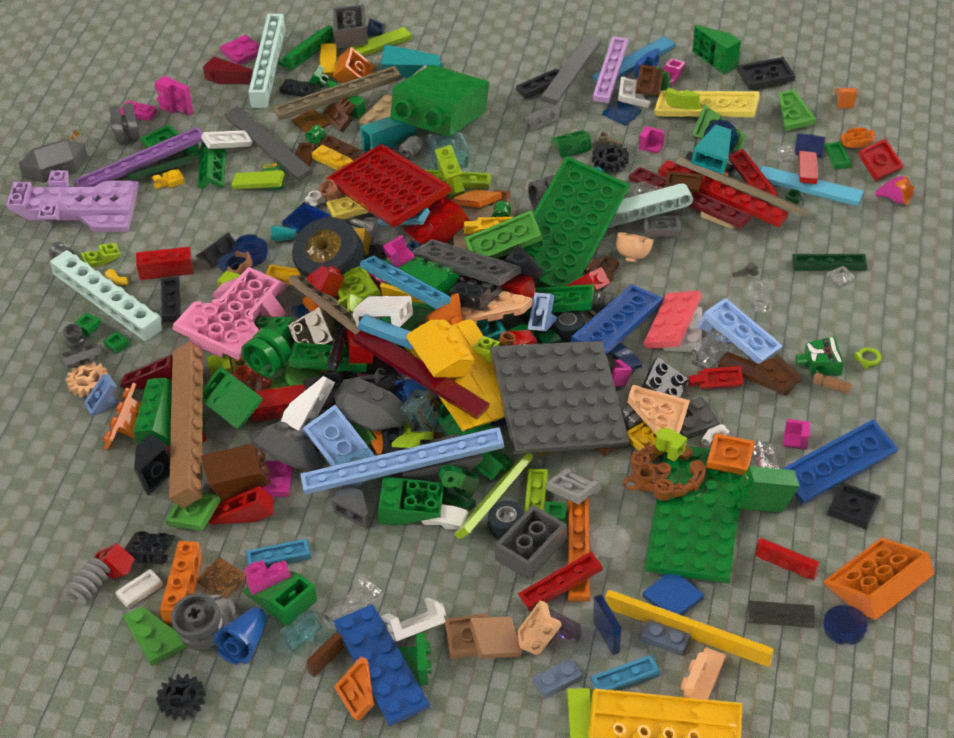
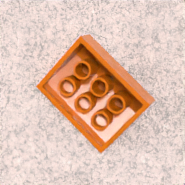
(880, 576)

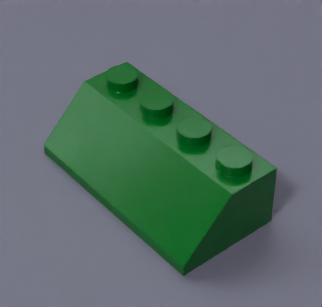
(429, 273)
(155, 411)

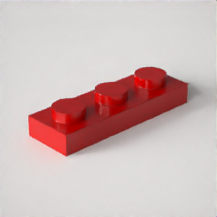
(787, 559)

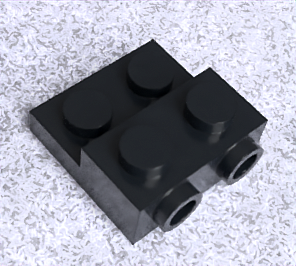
(476, 293)

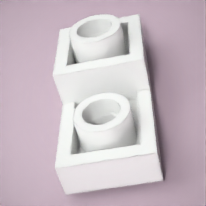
(450, 517)

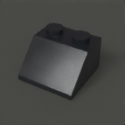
(528, 265)
(152, 463)

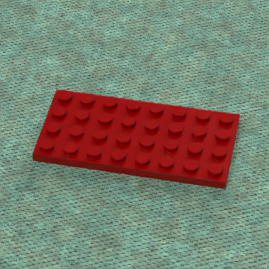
(389, 185)

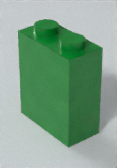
(765, 489)

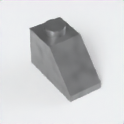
(351, 505)

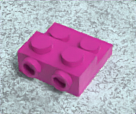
(173, 96)

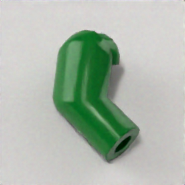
(504, 458)

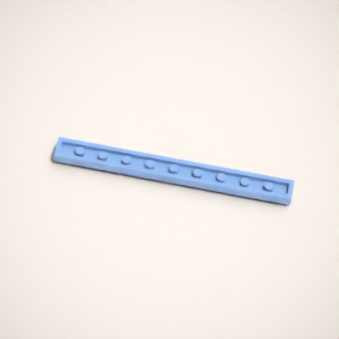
(402, 460)

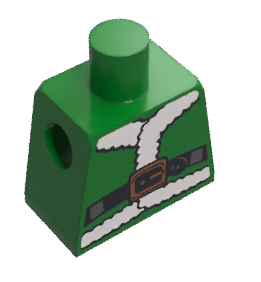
(822, 357)

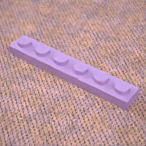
(610, 70)

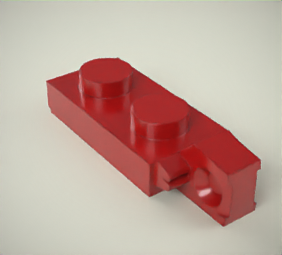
(717, 378)

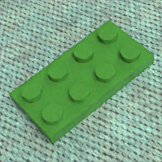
(503, 237)

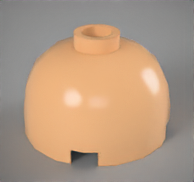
(633, 246)

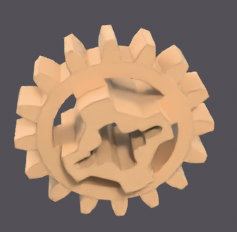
(84, 378)

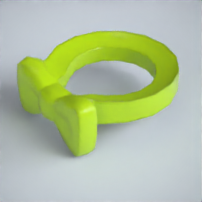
(866, 364)

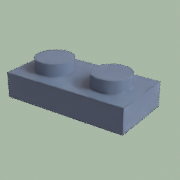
(665, 637)
(557, 678)

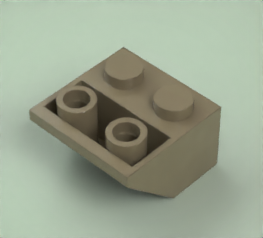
(314, 328)

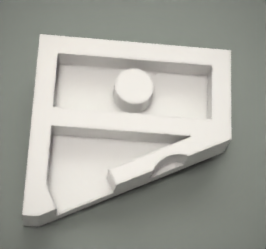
(627, 93)

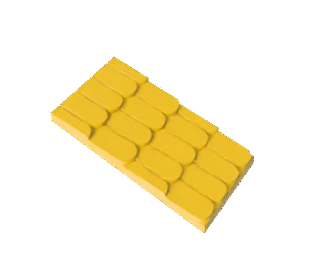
(479, 380)
(661, 716)

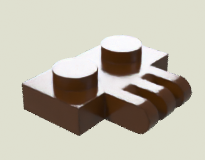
(339, 113)

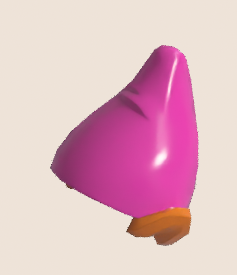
(897, 190)

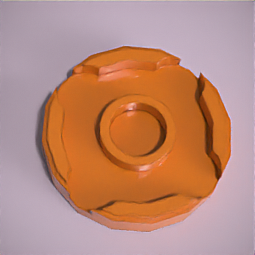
(857, 137)

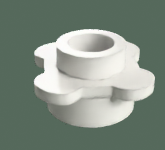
(315, 198)

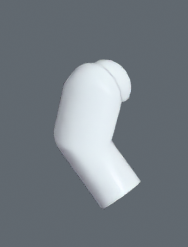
(709, 435)

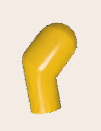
(118, 281)

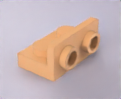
(537, 629)

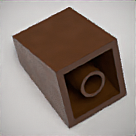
(235, 470)

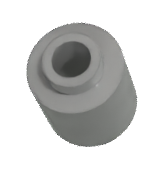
(411, 147)

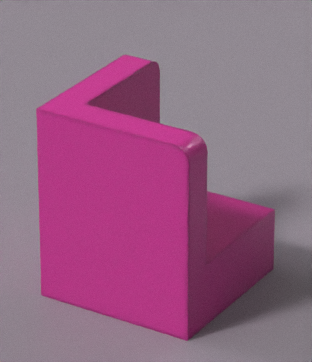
(651, 139)
(398, 252)
(620, 373)
(796, 434)

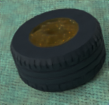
(326, 244)

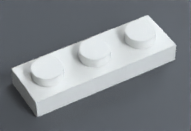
(226, 139)

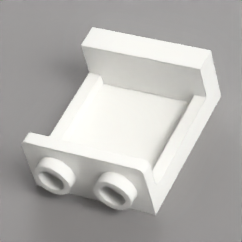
(395, 306)
(416, 624)

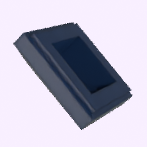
(375, 28)

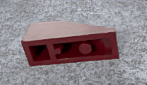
(226, 72)
(159, 369)

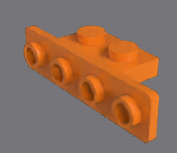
(126, 417)

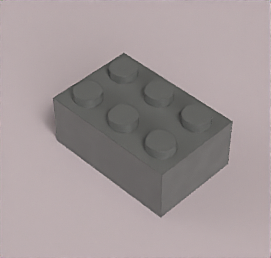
(350, 26)
(530, 542)

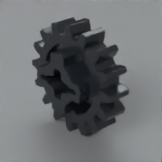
(610, 157)
(181, 697)

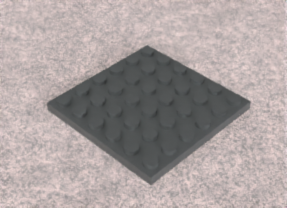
(558, 397)

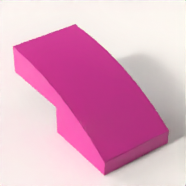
(675, 69)

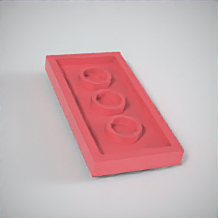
(672, 319)

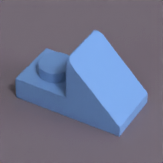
(541, 314)
(102, 396)

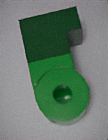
(460, 478)

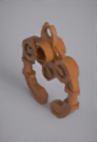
(652, 476)

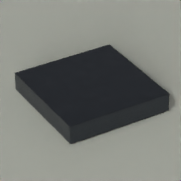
(854, 505)

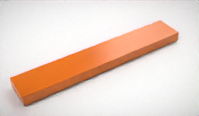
(578, 544)

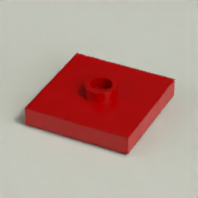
(880, 159)

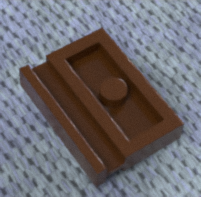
(649, 80)
(778, 374)

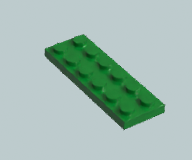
(567, 298)

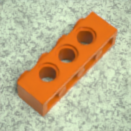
(181, 577)

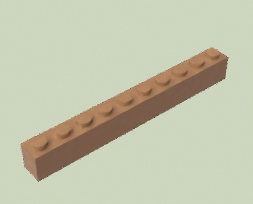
(186, 425)

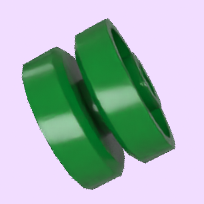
(266, 352)

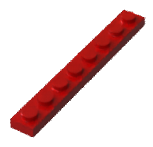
(732, 196)

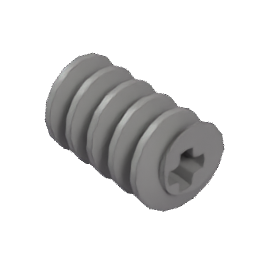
(87, 580)

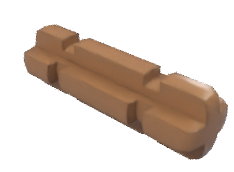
(832, 383)

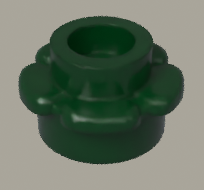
(794, 196)

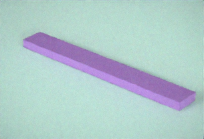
(141, 158)

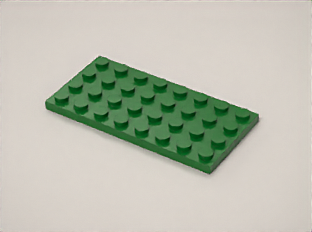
(574, 220)
(695, 531)

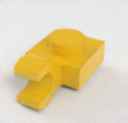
(171, 179)

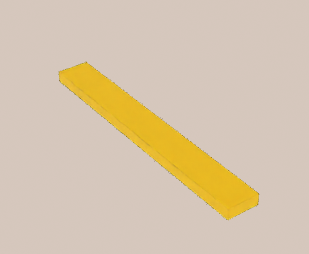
(699, 631)

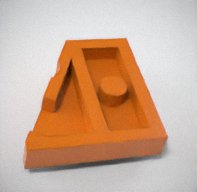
(451, 312)
(356, 689)

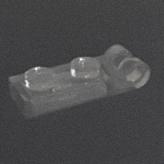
(765, 454)
(354, 600)

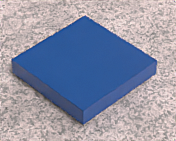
(673, 594)

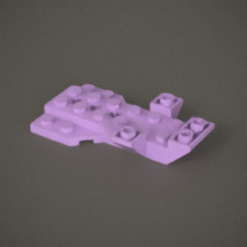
(102, 207)

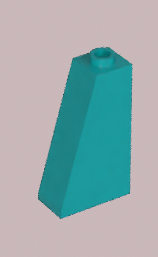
(407, 60)
(385, 132)
(713, 150)

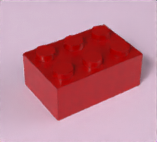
(441, 223)

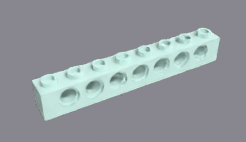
(267, 61)
(106, 295)

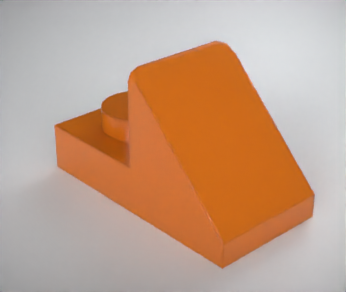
(845, 97)

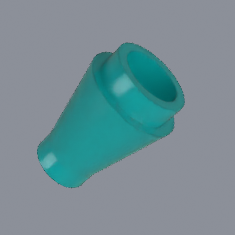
(282, 233)

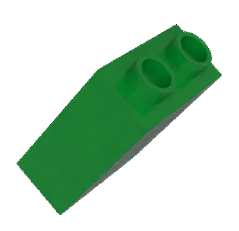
(439, 100)

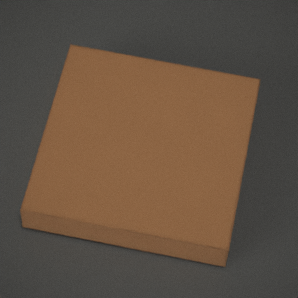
(460, 637)
(495, 637)

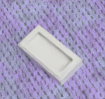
(139, 588)

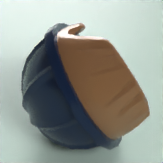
(235, 262)

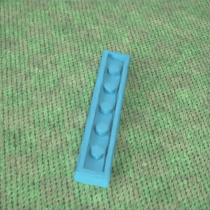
(821, 189)

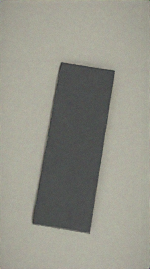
(467, 262)

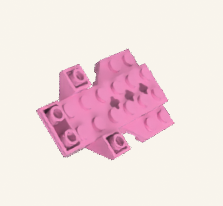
(229, 319)

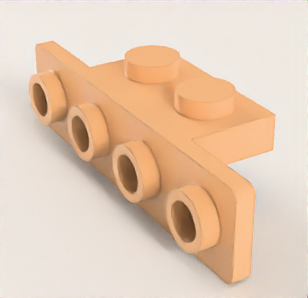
(703, 674)

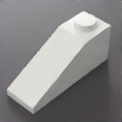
(308, 404)

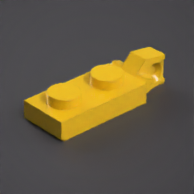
(330, 157)
(482, 223)

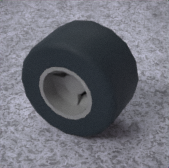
(568, 324)
(503, 517)

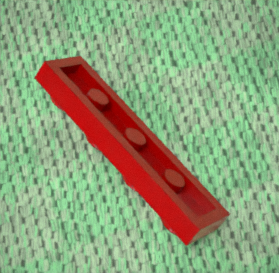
(750, 172)
(561, 581)

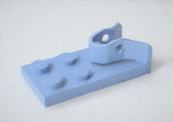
(740, 331)
(334, 435)

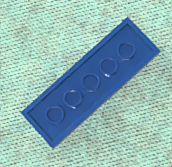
(619, 317)
(841, 460)
(391, 679)

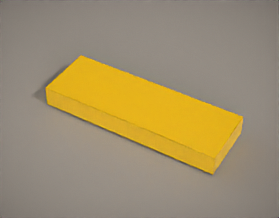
(328, 58)

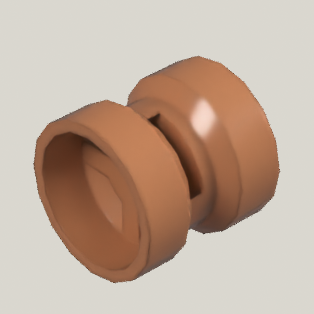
(330, 190)

